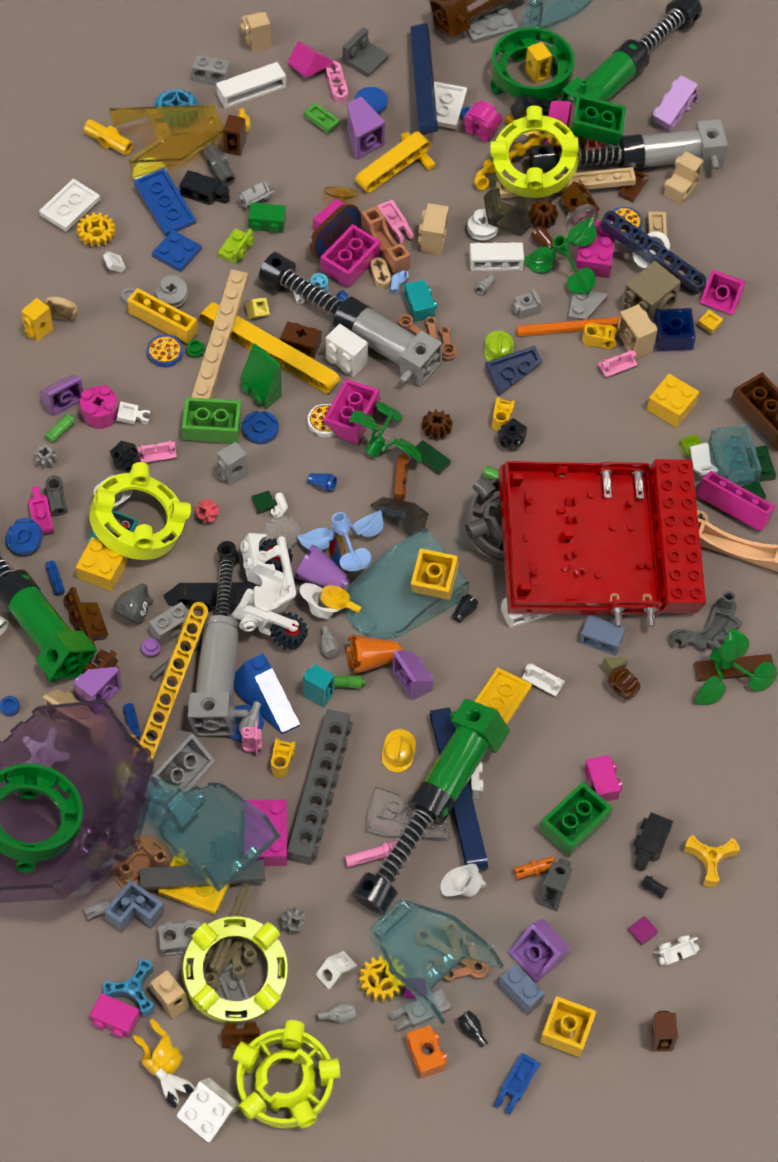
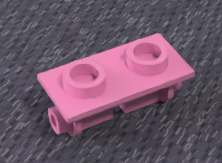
(618, 363)
(157, 452)
(252, 739)

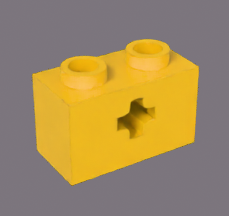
(538, 62)
(37, 320)

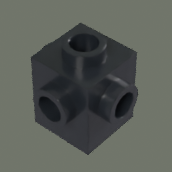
(512, 434)
(124, 456)

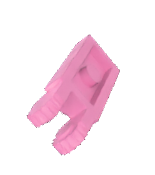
(395, 220)

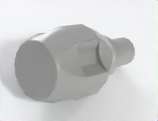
(329, 643)
(252, 717)
(339, 1013)

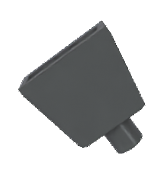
(556, 879)

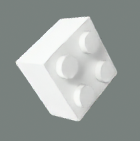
(346, 350)

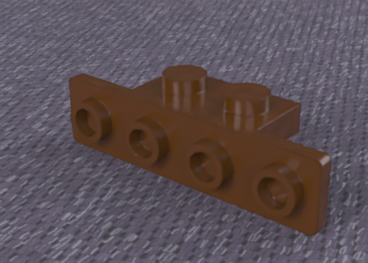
(85, 616)

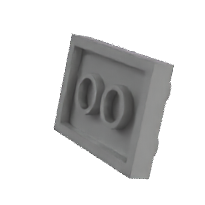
(492, 25)

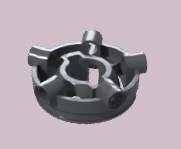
(478, 529)

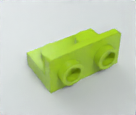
(236, 246)

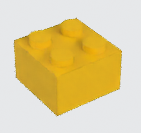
(673, 400)
(100, 565)
(434, 574)
(568, 1026)

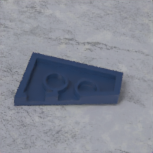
(512, 368)

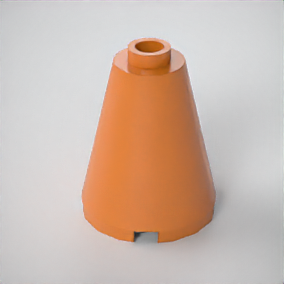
(369, 653)

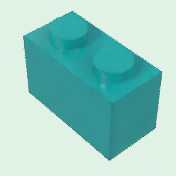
(419, 300)
(318, 685)

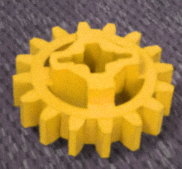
(96, 229)
(374, 975)

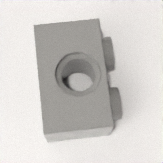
(232, 464)
(168, 624)

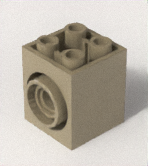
(652, 290)

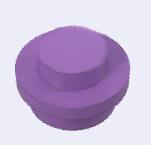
(151, 647)

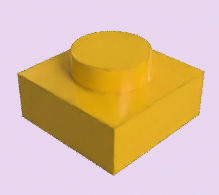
(710, 321)

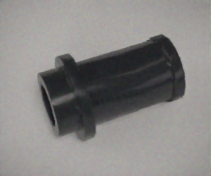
(653, 886)

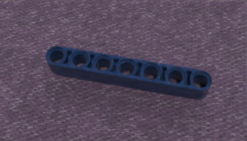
(648, 244)

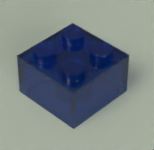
(674, 329)

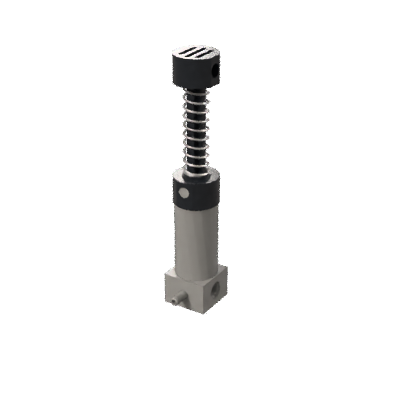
(647, 150)
(415, 354)

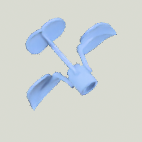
(367, 526)

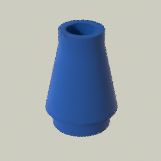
(323, 480)

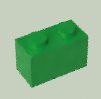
(267, 217)

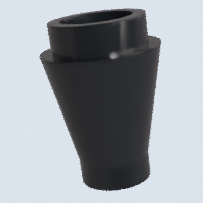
(465, 607)

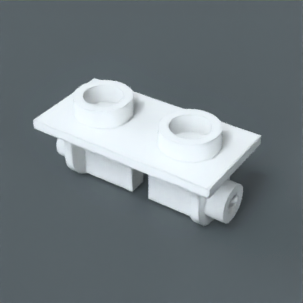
(543, 679)
(669, 951)

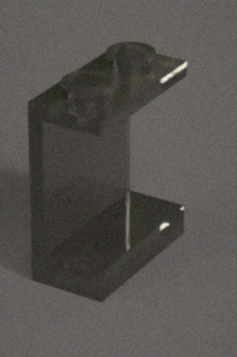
(506, 216)

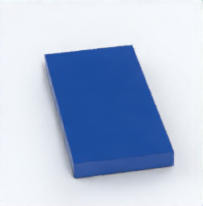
(164, 201)

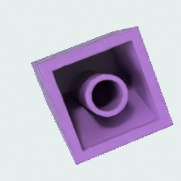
(364, 128)

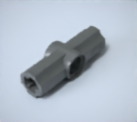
(218, 164)

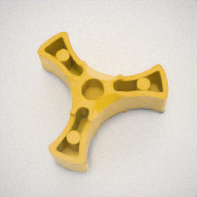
(711, 857)

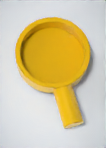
(338, 598)

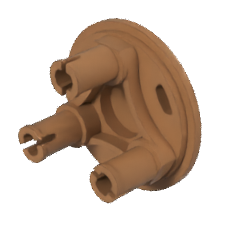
(150, 854)

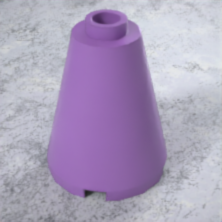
(320, 570)

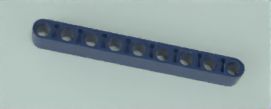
(424, 79)
(464, 810)

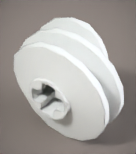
(479, 228)

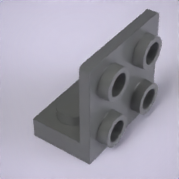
(362, 54)

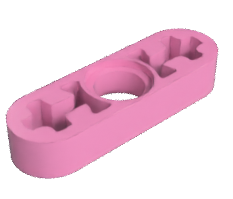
(335, 87)

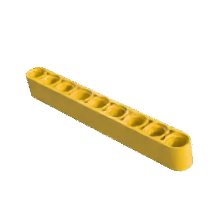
(289, 358)
(175, 675)

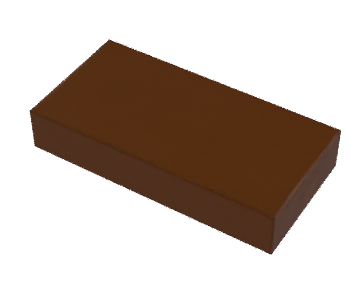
(631, 192)

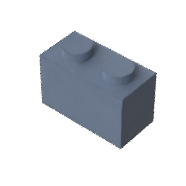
(602, 635)
(521, 989)

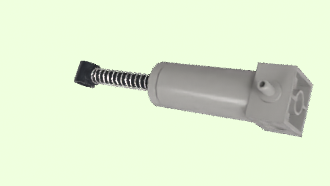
(212, 705)

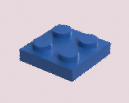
(176, 251)

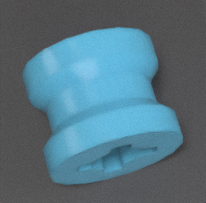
(321, 280)

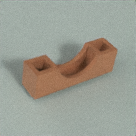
(394, 254)

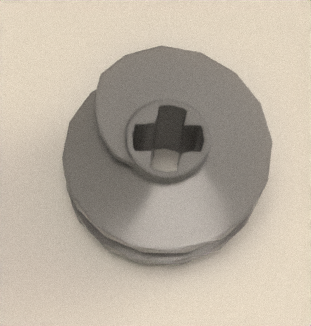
(172, 291)

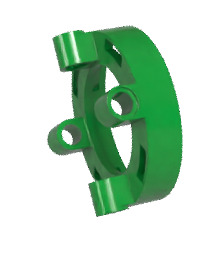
(515, 45)
(29, 781)

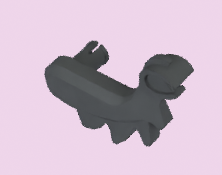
(717, 627)

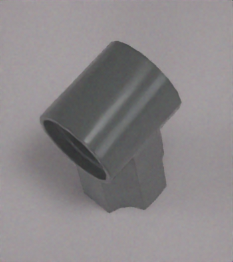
(56, 496)

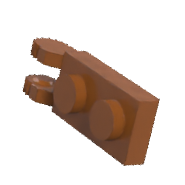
(401, 476)

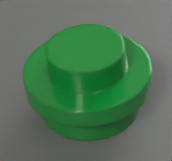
(195, 348)

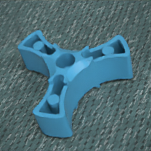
(133, 988)

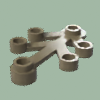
(212, 979)

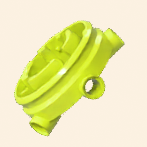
(297, 1101)

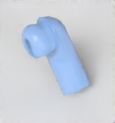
(398, 279)

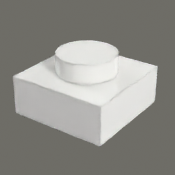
(114, 262)

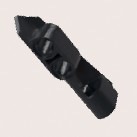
(206, 593)

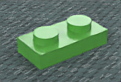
(322, 118)

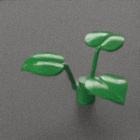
(541, 259)
(377, 443)
(734, 646)

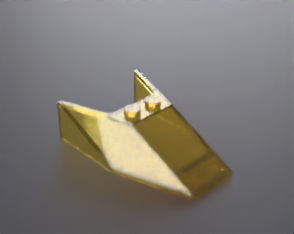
(179, 133)

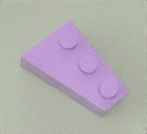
(675, 103)

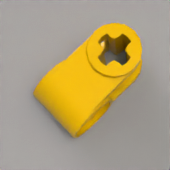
(598, 335)
(502, 413)
(282, 754)

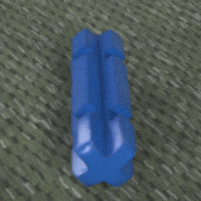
(55, 577)
(131, 719)

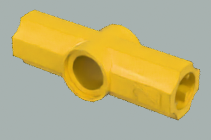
(108, 137)

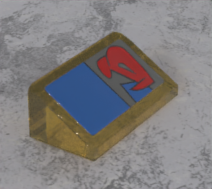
(337, 550)

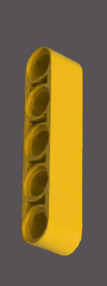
(392, 162)

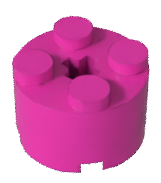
(482, 120)
(99, 406)

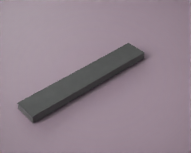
(184, 876)

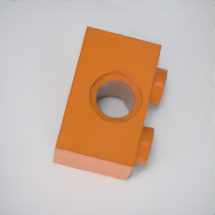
(426, 1064)

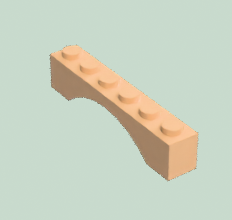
(749, 551)

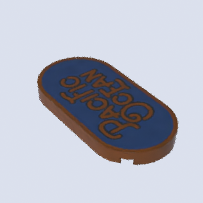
(333, 228)

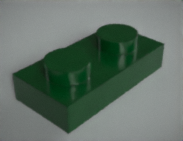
(768, 472)

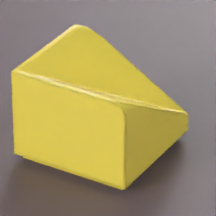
(257, 308)

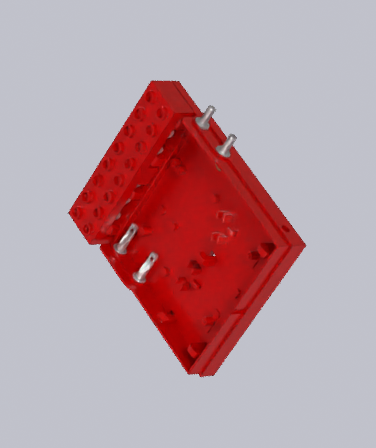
(627, 535)

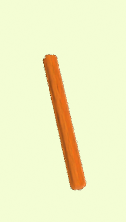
(567, 326)

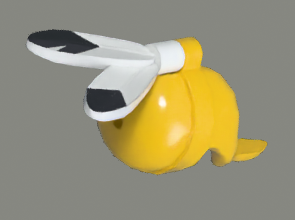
(163, 1064)

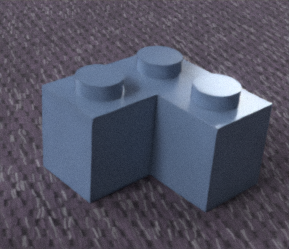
(132, 903)

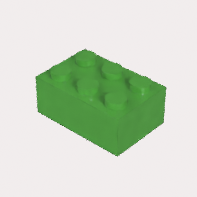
(211, 420)

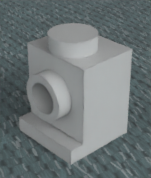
(527, 305)

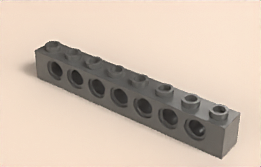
(333, 722)

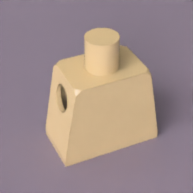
(167, 992)

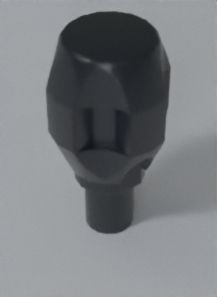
(472, 1027)

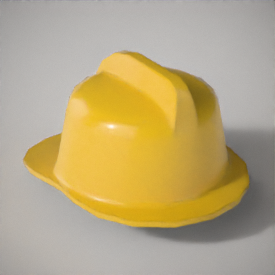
(398, 750)

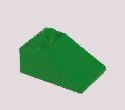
(261, 377)

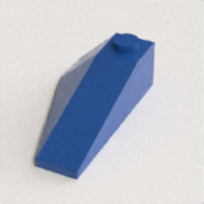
(258, 683)

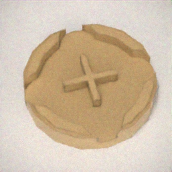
(61, 308)

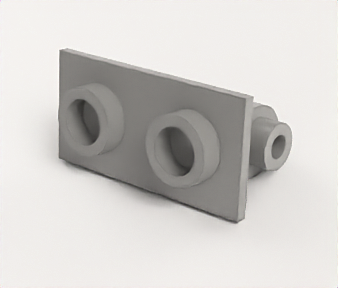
(261, 193)

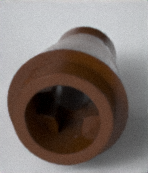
(542, 237)

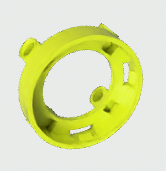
(535, 183)
(142, 542)
(205, 998)

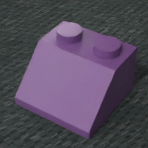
(62, 394)
(412, 674)
(98, 684)
(539, 950)

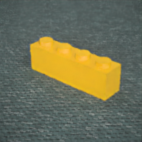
(162, 316)

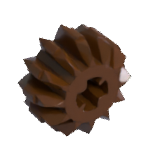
(543, 214)
(436, 424)
(623, 683)

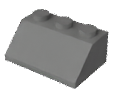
(182, 761)

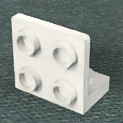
(208, 1109)

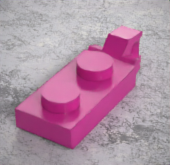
(40, 510)

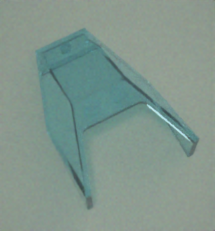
(426, 946)

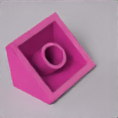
(308, 59)
(723, 292)

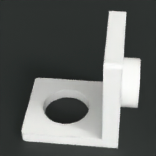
(701, 459)
(338, 965)

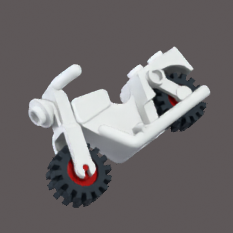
(271, 570)

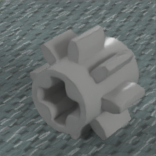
(45, 456)
(289, 914)

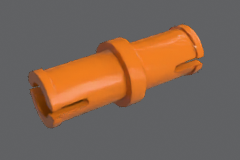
(533, 868)

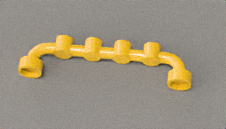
(519, 149)

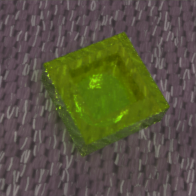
(688, 441)

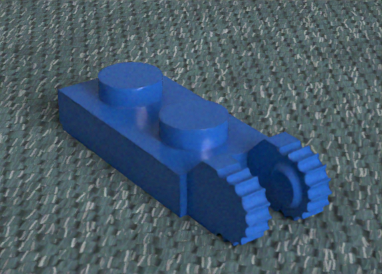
(518, 1081)

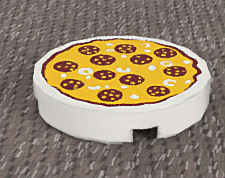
(316, 423)

